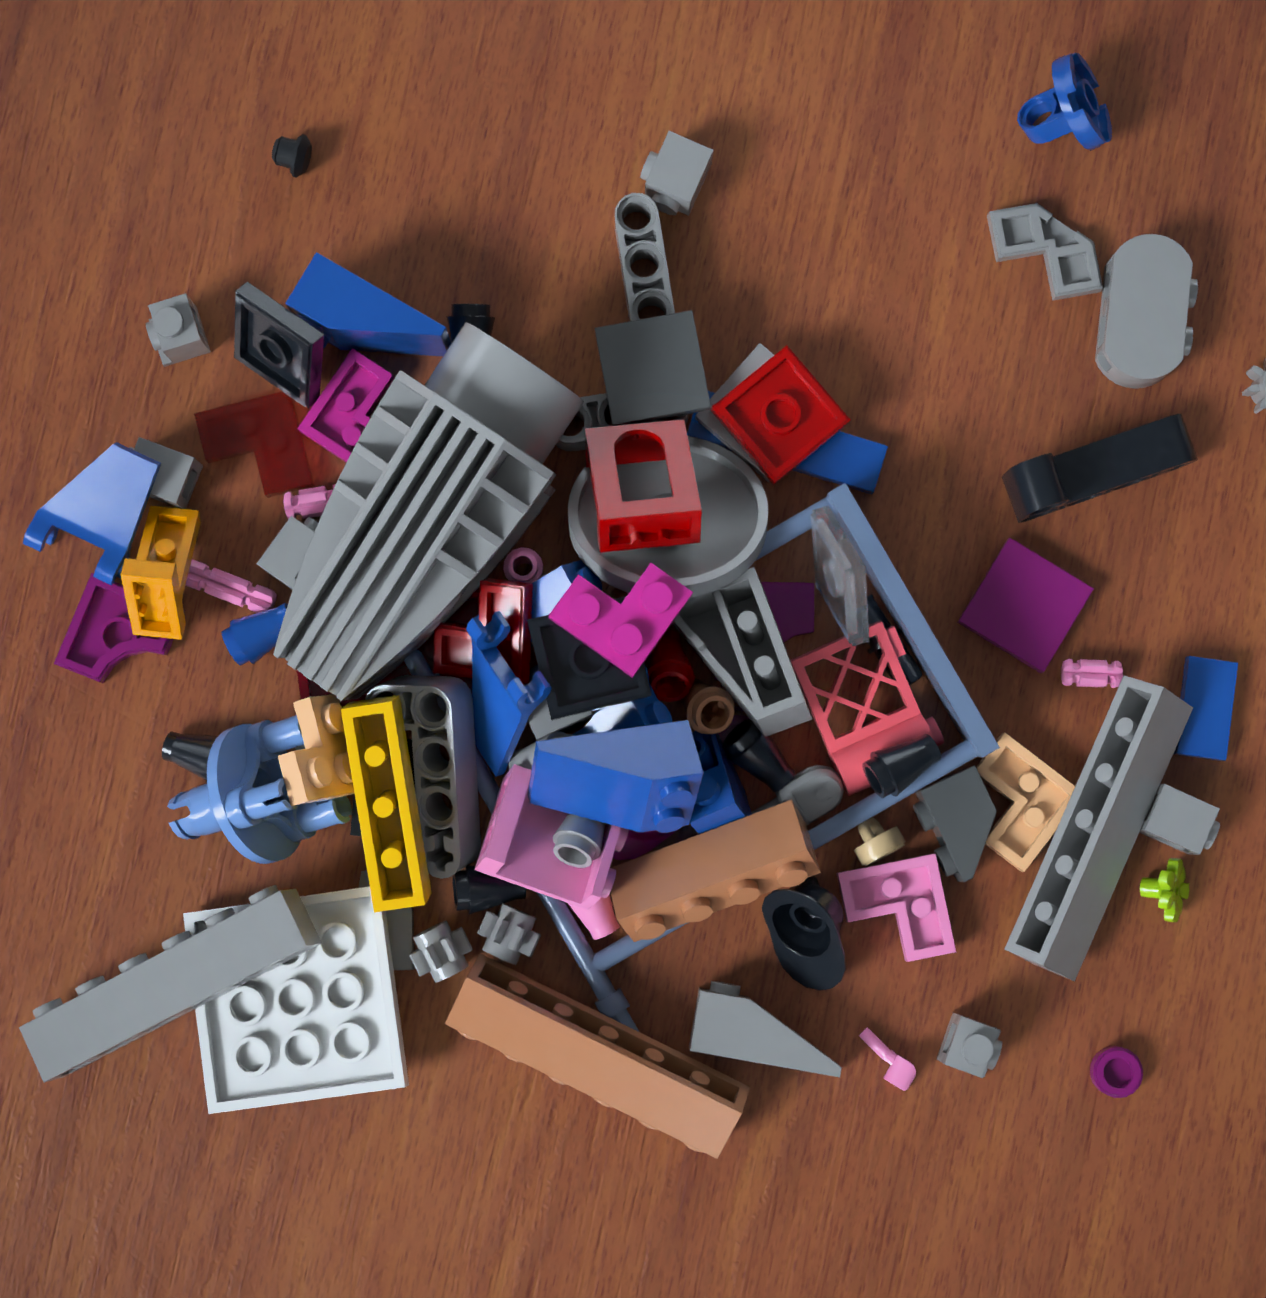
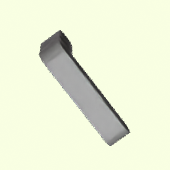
(639, 293)

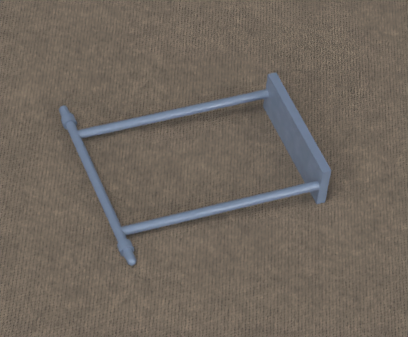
(928, 653)

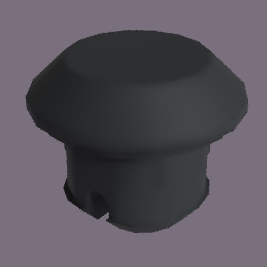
(292, 154)

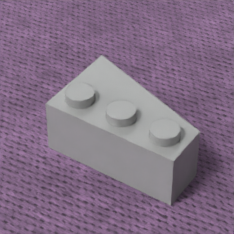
(745, 652)

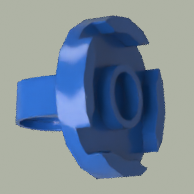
(1071, 104)

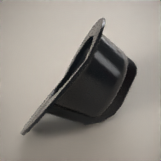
(806, 933)

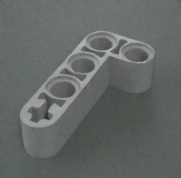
(448, 835)

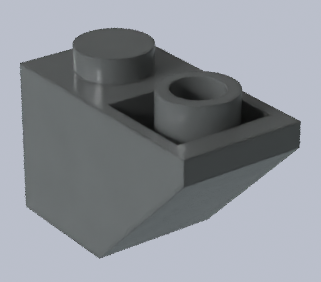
(961, 819)

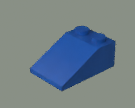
(362, 315)
(621, 777)

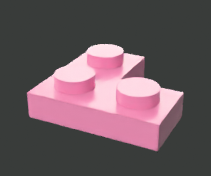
(909, 890)

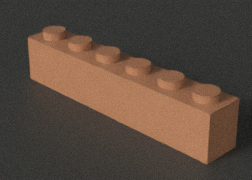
(598, 1056)

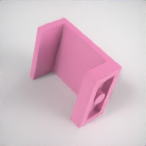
(521, 848)

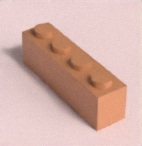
(713, 871)

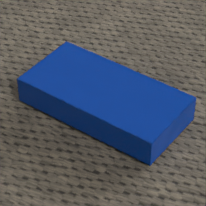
(1210, 690)

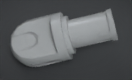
(813, 791)

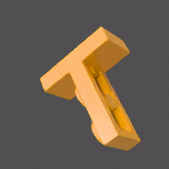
(159, 574)

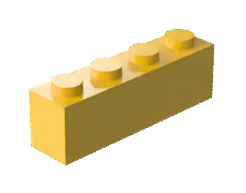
(386, 803)

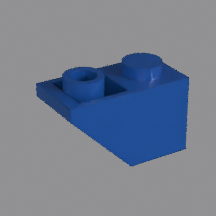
(721, 793)

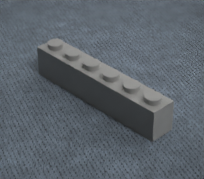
(1099, 827)
(169, 984)

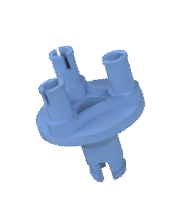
(249, 796)

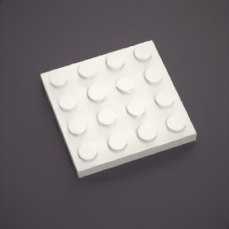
(313, 1023)

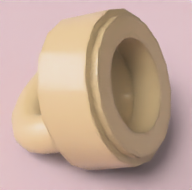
(877, 842)

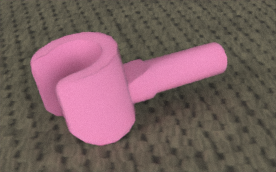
(901, 1071)

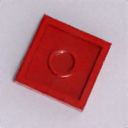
(780, 415)

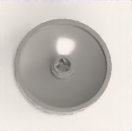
(731, 522)

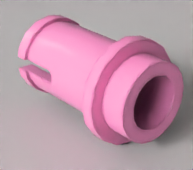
(521, 556)

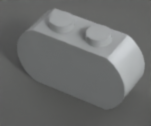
(1145, 311)

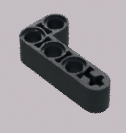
(1101, 467)

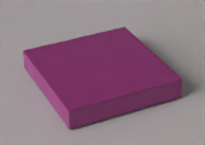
(1025, 605)

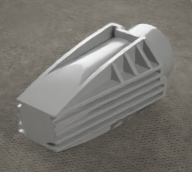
(423, 511)

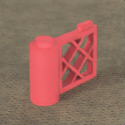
(855, 746)

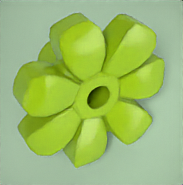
(1168, 889)

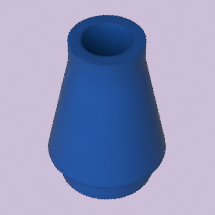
(254, 635)

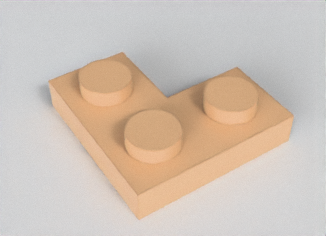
(323, 766)
(1036, 799)

